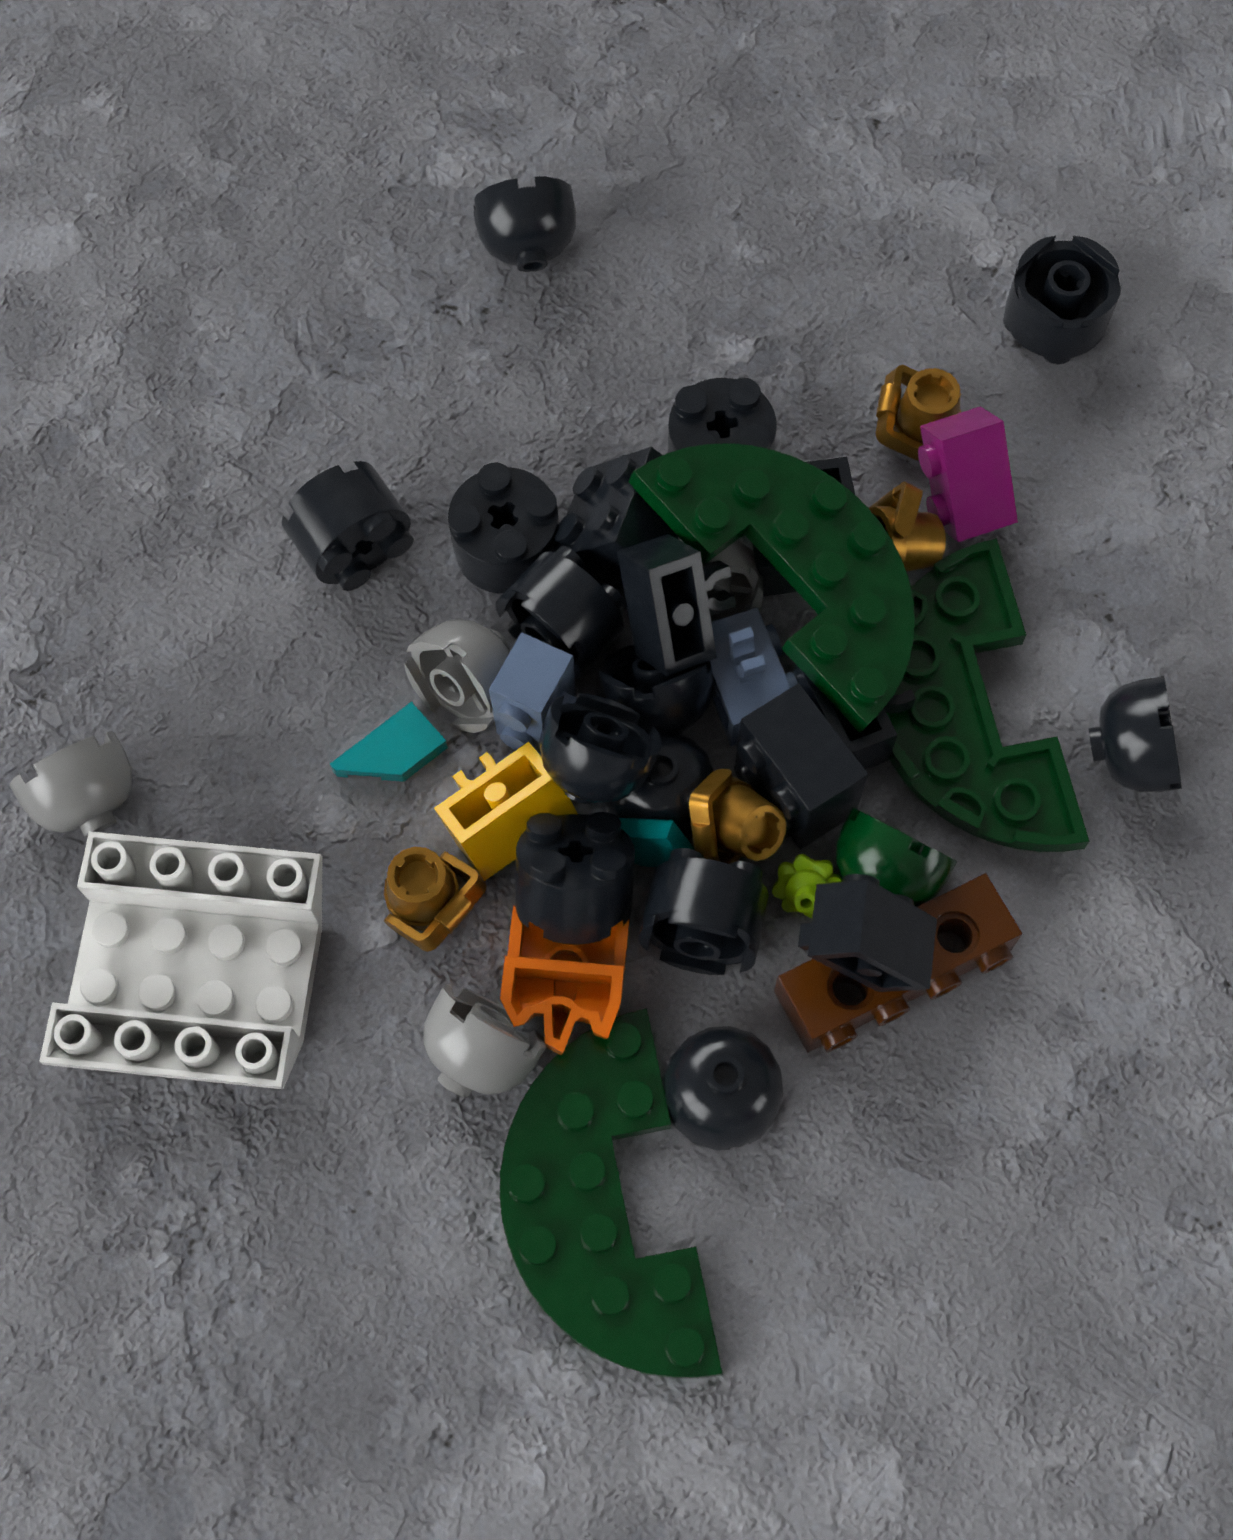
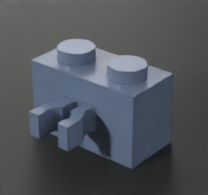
(745, 668)
(526, 689)

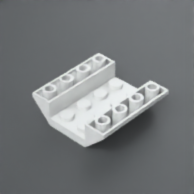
(191, 961)

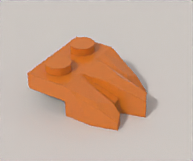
(563, 981)

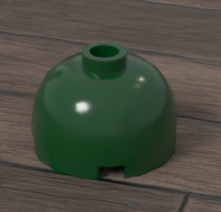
(892, 857)

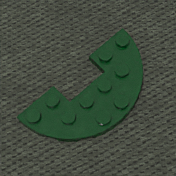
(818, 542)
(950, 739)
(570, 1214)

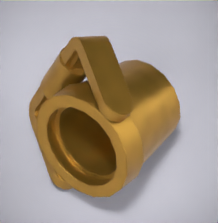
(928, 397)
(915, 534)
(734, 820)
(426, 895)

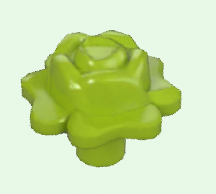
(798, 883)

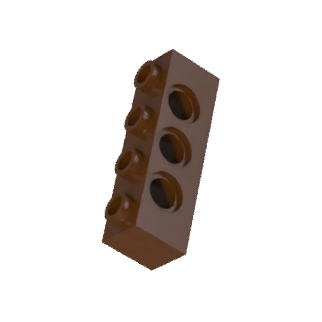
(970, 911)

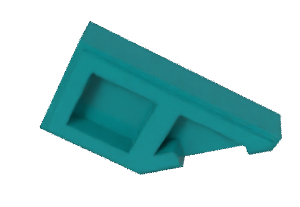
(393, 749)
(654, 839)

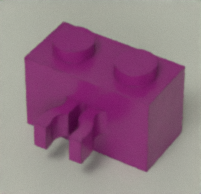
(968, 473)

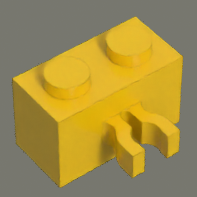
(495, 807)

